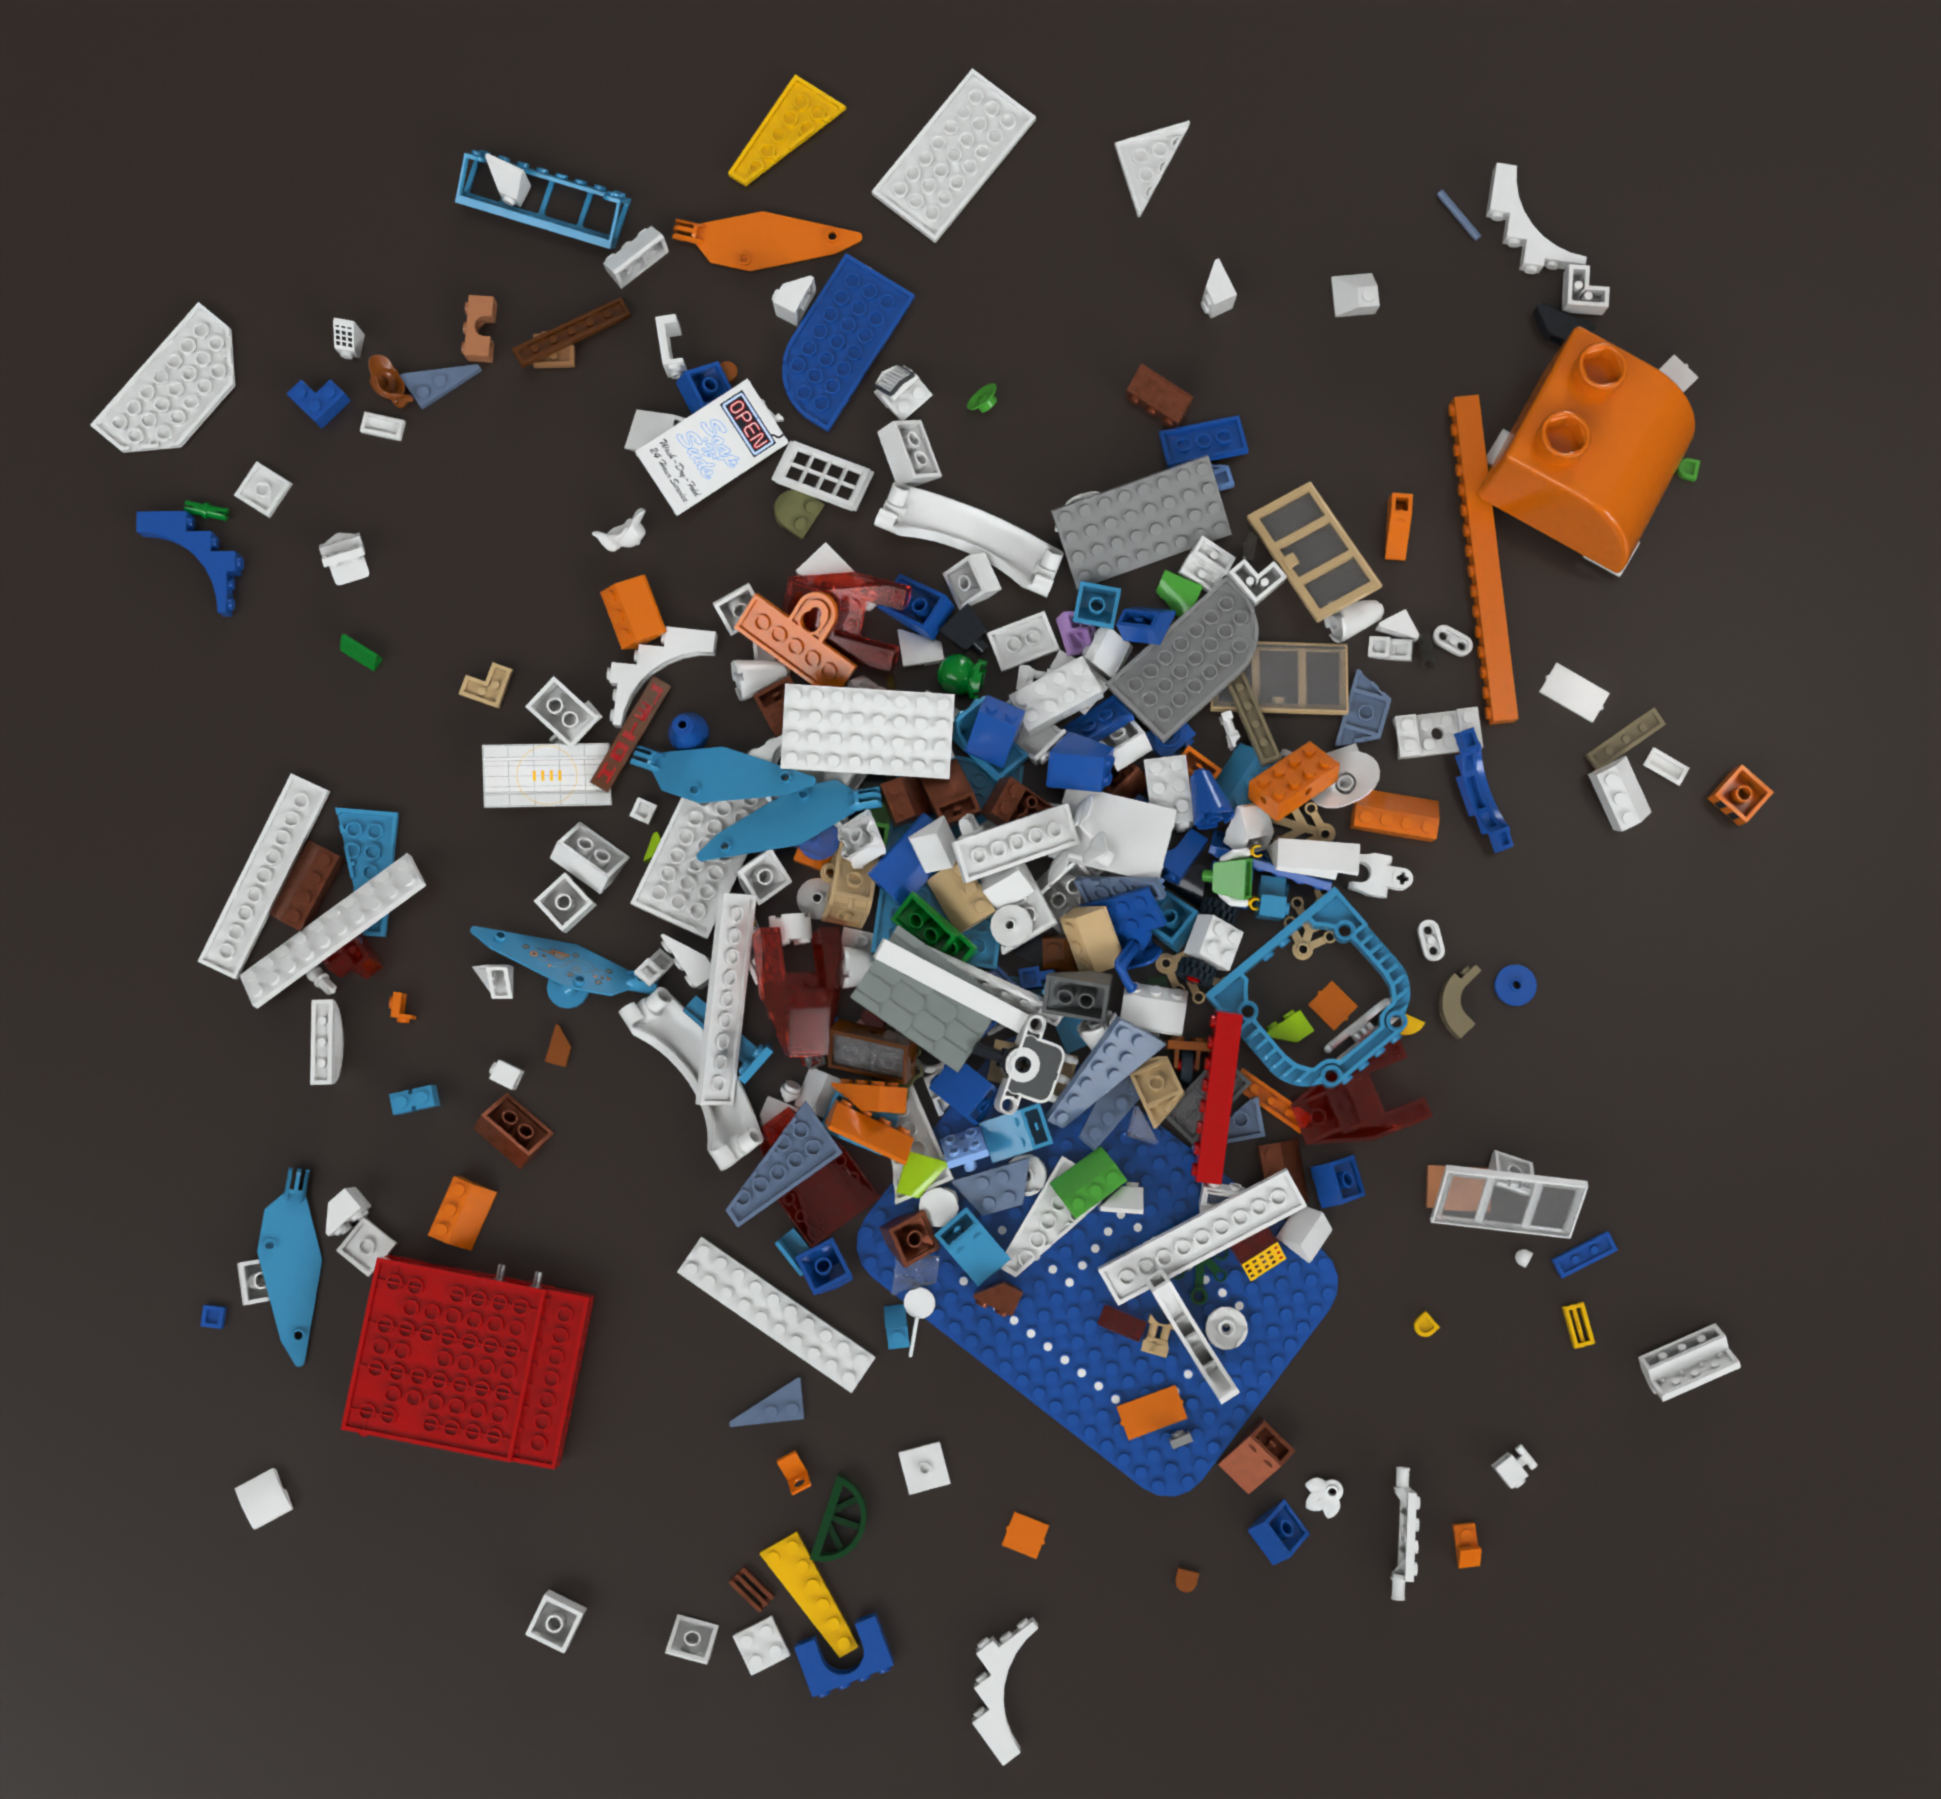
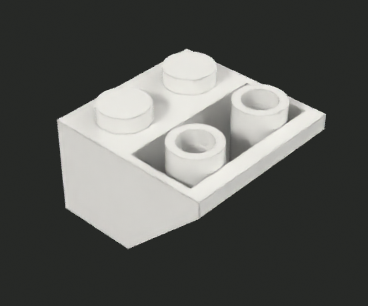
(1249, 828)
(344, 1210)

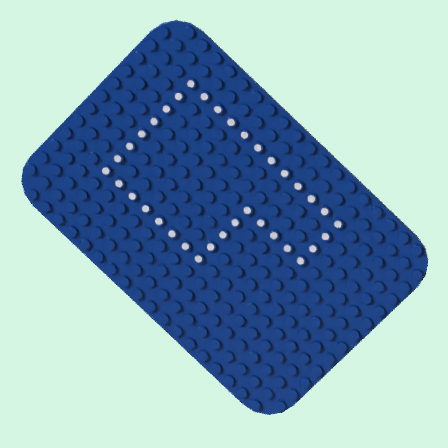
(1053, 1340)

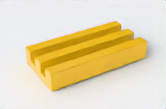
(1572, 1307)

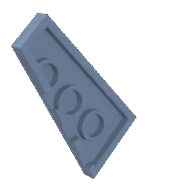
(1100, 887)
(1108, 1113)

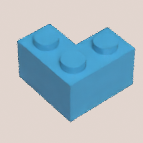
(1272, 898)

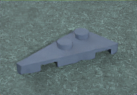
(433, 384)
(1245, 1122)

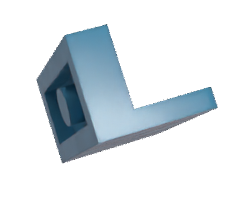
(792, 1245)

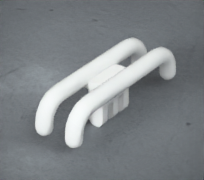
(1359, 1029)

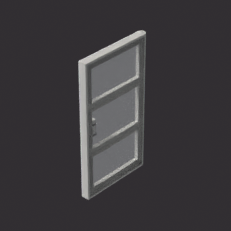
(1508, 1201)

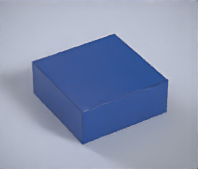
(213, 1316)

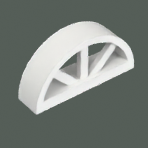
(326, 1042)

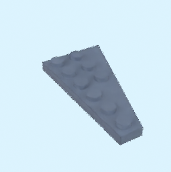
(1112, 1059)
(794, 1157)

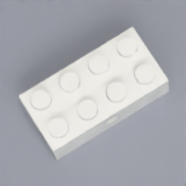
(1057, 695)

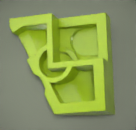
(919, 1174)

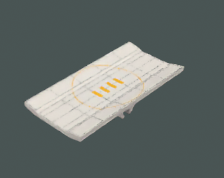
(542, 775)

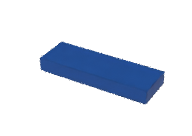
(1584, 1254)

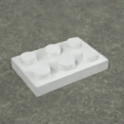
(1022, 641)

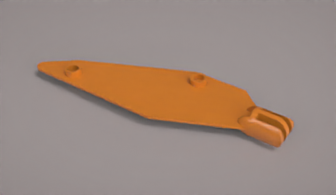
(763, 240)

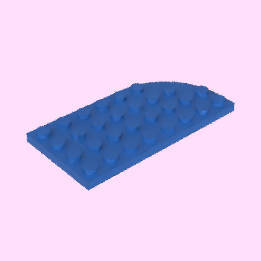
(841, 340)

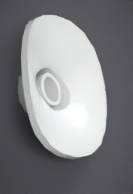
(1356, 779)

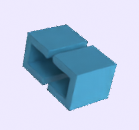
(421, 1098)

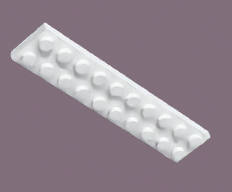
(263, 876)
(332, 930)
(726, 999)
(1203, 1235)
(776, 1314)

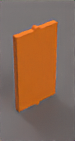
(1151, 1412)

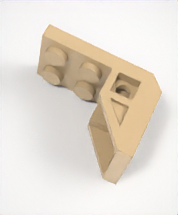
(849, 893)

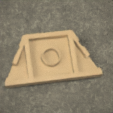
(1157, 1088)

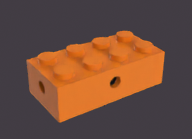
(1293, 781)

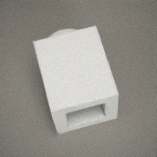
(506, 1074)

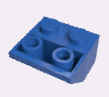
(1144, 624)

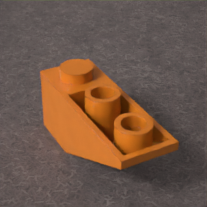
(1398, 526)

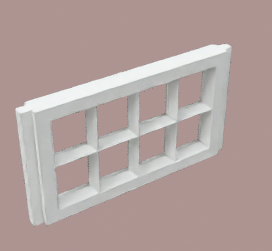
(858, 490)

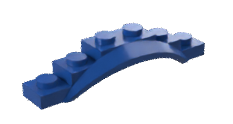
(1477, 793)

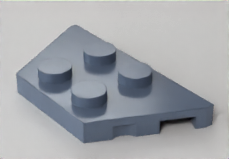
(1366, 712)
(995, 1187)

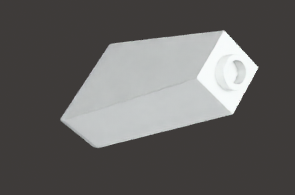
(826, 561)

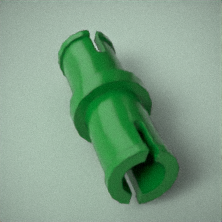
(206, 510)

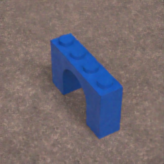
(1182, 857)
(823, 1677)

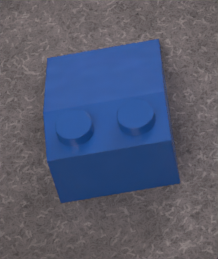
(926, 609)

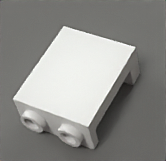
(669, 327)

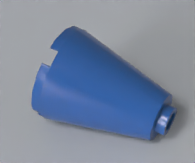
(688, 731)
(1208, 801)

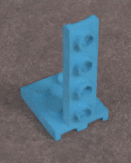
(749, 1054)

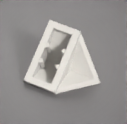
(497, 979)

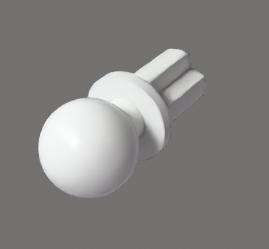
(321, 980)

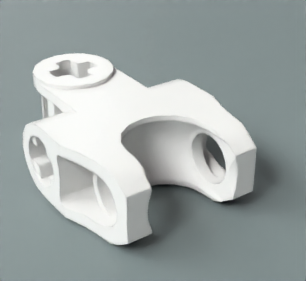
(1381, 876)

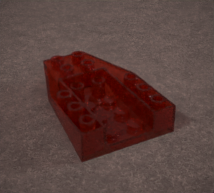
(826, 1197)

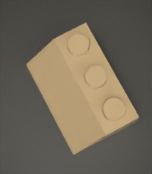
(961, 902)
(1091, 938)

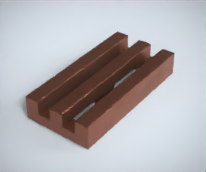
(745, 1595)

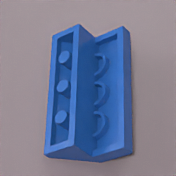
(899, 868)

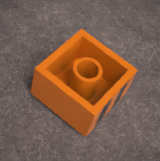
(1740, 795)

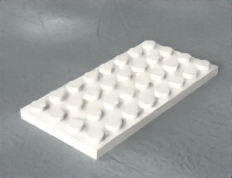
(953, 155)
(867, 731)
(680, 885)

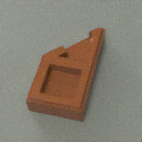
(559, 1048)

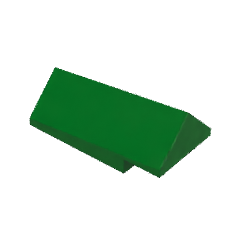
(933, 929)

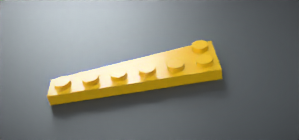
(802, 1579)

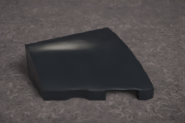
(1191, 885)

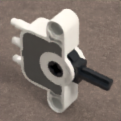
(1040, 1068)

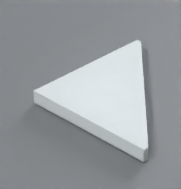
(1146, 159)

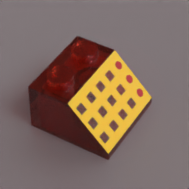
(1258, 1253)

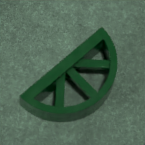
(827, 1526)

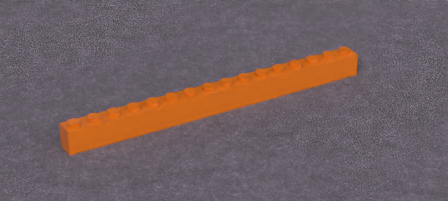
(1483, 561)

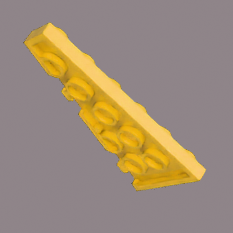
(791, 121)

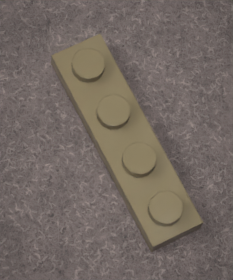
(1625, 739)

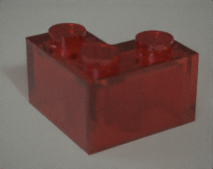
(354, 956)

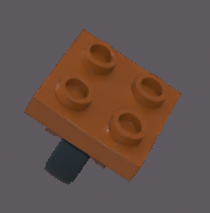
(1188, 1060)

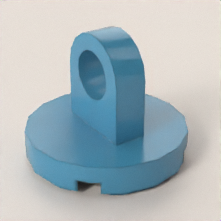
(565, 997)

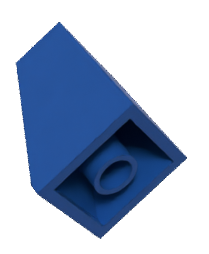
(995, 731)
(1080, 764)
(965, 1092)

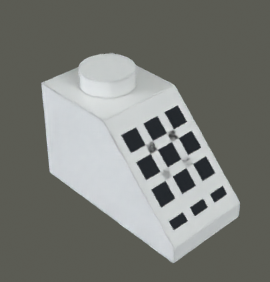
(347, 338)

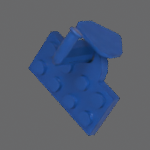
(1133, 918)

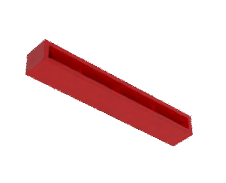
(1218, 1096)

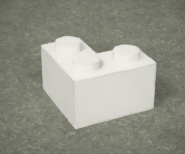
(1579, 296)
(1257, 585)

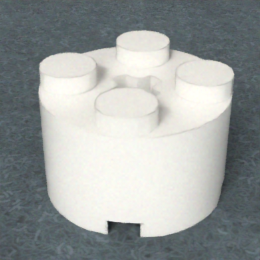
(793, 927)

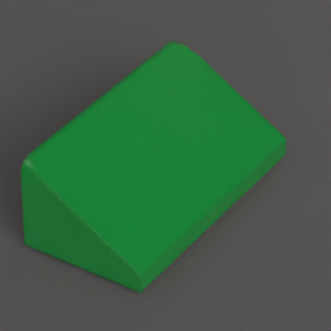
(359, 652)

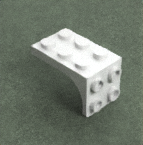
(1040, 744)
(1170, 787)

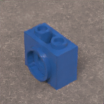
(1180, 739)

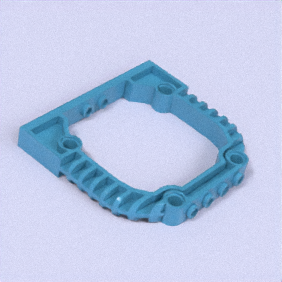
(1328, 914)

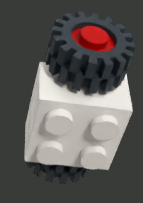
(1211, 943)

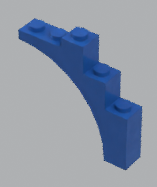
(220, 565)

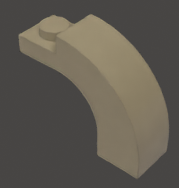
(1450, 1001)

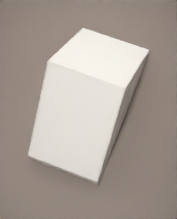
(1400, 626)

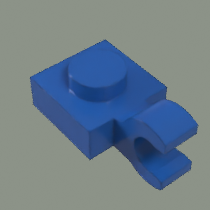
(1031, 977)

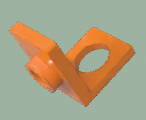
(794, 1471)

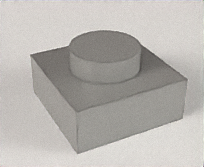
(1180, 1438)

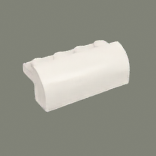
(1688, 1362)

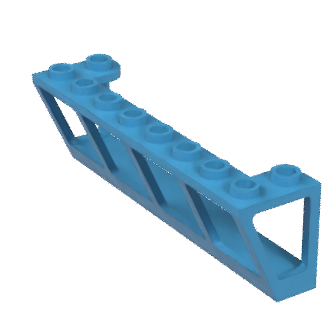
(540, 219)

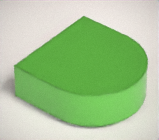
(1688, 469)

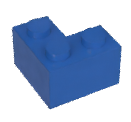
(320, 405)

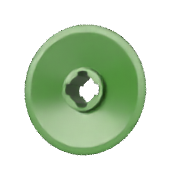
(983, 398)

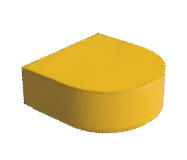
(1425, 1325)

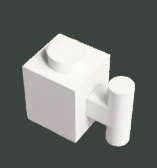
(1511, 1469)

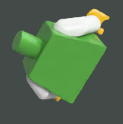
(1233, 877)

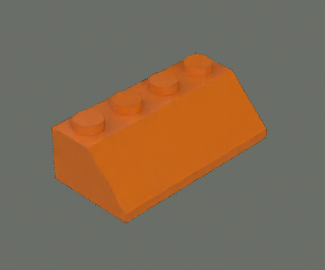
(1397, 816)
(870, 1131)

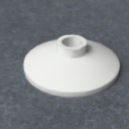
(805, 897)

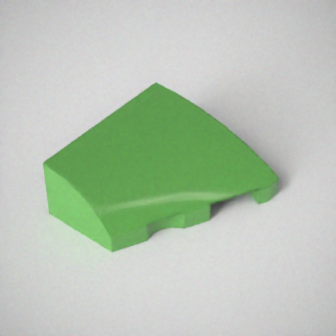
(1178, 592)

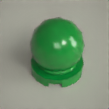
(960, 675)

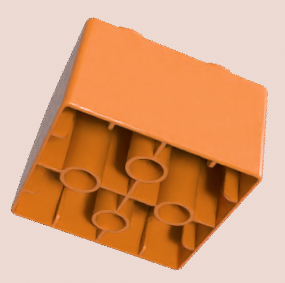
(1592, 449)

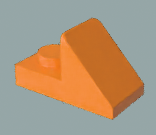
(1466, 1545)

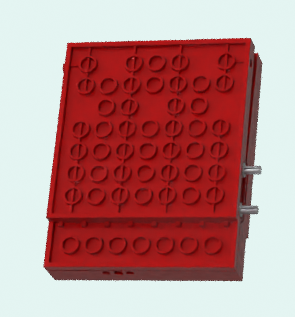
(468, 1361)

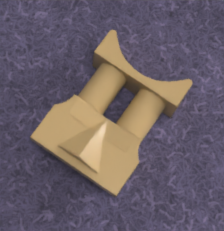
(1155, 1345)

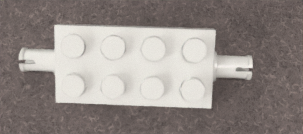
(1407, 1529)

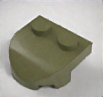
(796, 511)

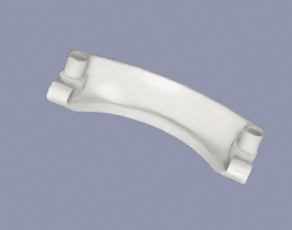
(972, 530)
(663, 1024)

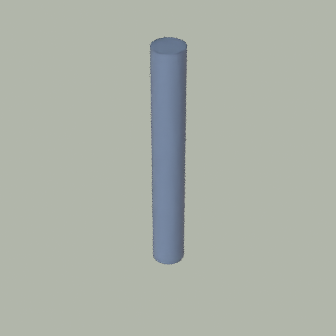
(1458, 215)

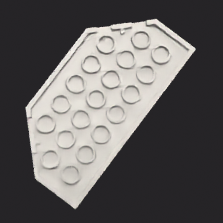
(173, 387)

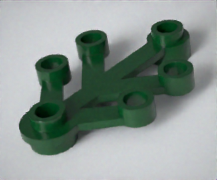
(1199, 1277)

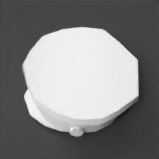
(939, 1205)

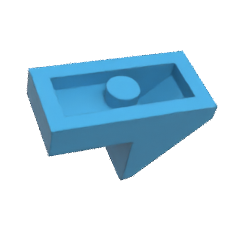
(896, 1326)

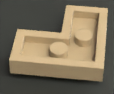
(489, 691)

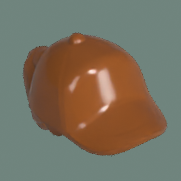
(387, 382)

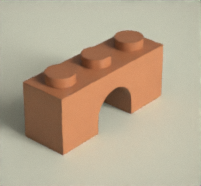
(479, 312)

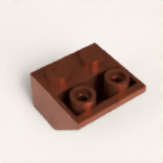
(1001, 1296)

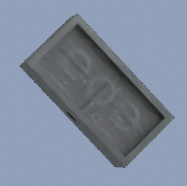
(1186, 1112)

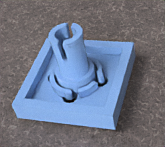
(964, 1148)

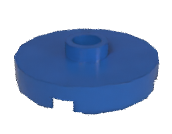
(1504, 985)

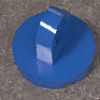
(821, 845)

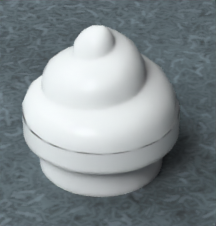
(790, 1091)

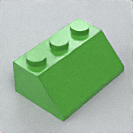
(1088, 1182)

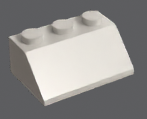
(636, 256)
(909, 452)
(1620, 794)
(589, 857)
(1155, 1009)

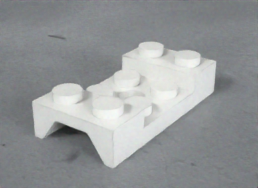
(1415, 731)

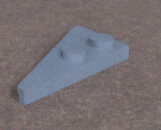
(782, 1405)

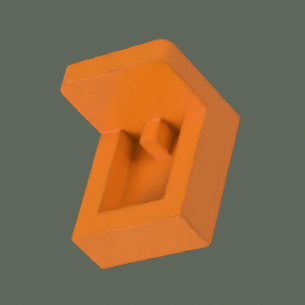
(397, 1005)

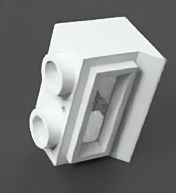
(1214, 1193)

